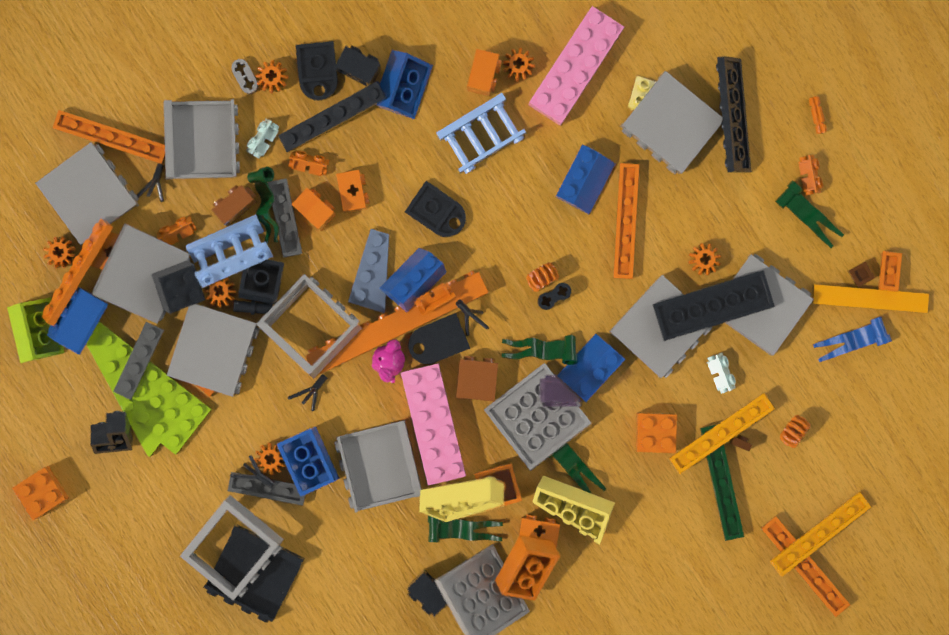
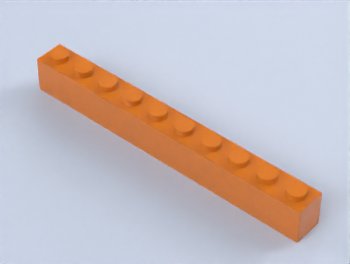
(398, 323)

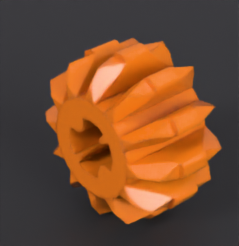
(513, 59)
(267, 72)
(699, 254)
(57, 260)
(542, 277)
(213, 293)
(795, 431)
(264, 461)

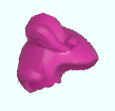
(391, 362)

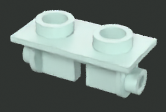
(265, 131)
(720, 365)

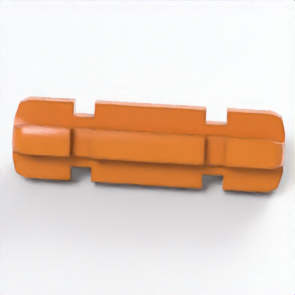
(817, 114)

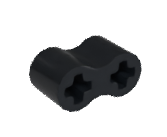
(554, 296)

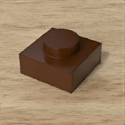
(861, 274)
(741, 442)

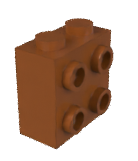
(235, 204)
(477, 379)

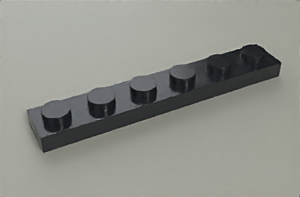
(332, 116)

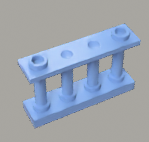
(480, 114)
(223, 239)

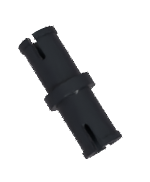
(251, 307)

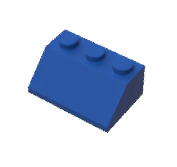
(404, 83)
(585, 179)
(413, 278)
(78, 320)
(593, 367)
(308, 461)

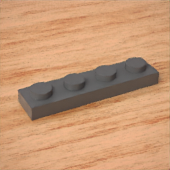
(285, 218)
(138, 360)
(279, 491)

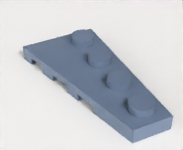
(372, 273)

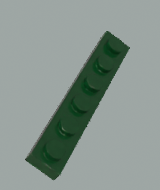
(724, 492)

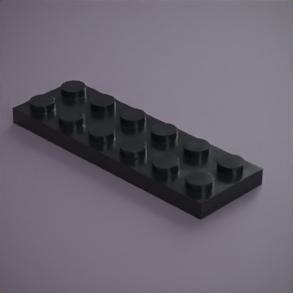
(734, 115)
(713, 305)

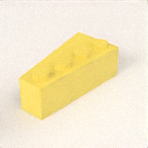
(462, 499)
(575, 507)

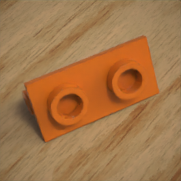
(316, 163)
(813, 181)
(182, 226)
(440, 296)

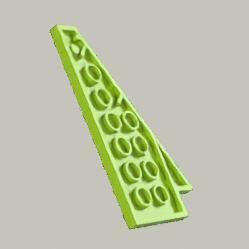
(160, 407)

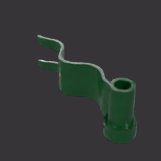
(261, 179)
(806, 211)
(544, 350)
(574, 465)
(460, 529)

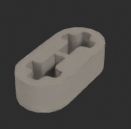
(248, 74)

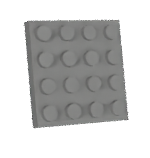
(530, 427)
(476, 597)

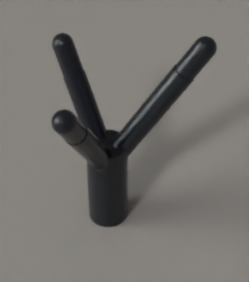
(155, 181)
(470, 312)
(313, 390)
(257, 473)

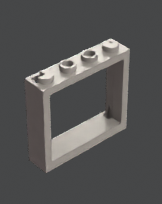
(286, 301)
(255, 525)

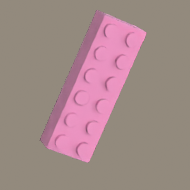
(576, 65)
(433, 424)

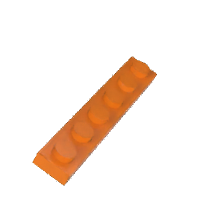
(109, 137)
(626, 221)
(76, 273)
(807, 569)

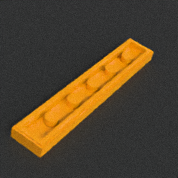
(870, 298)
(721, 433)
(820, 534)

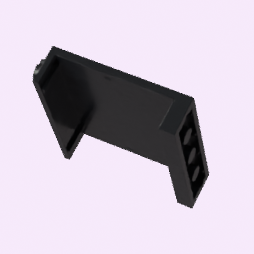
(273, 583)

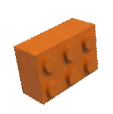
(527, 568)

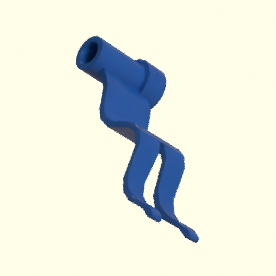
(857, 339)

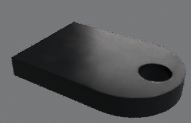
(317, 68)
(435, 210)
(439, 339)

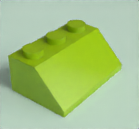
(31, 331)

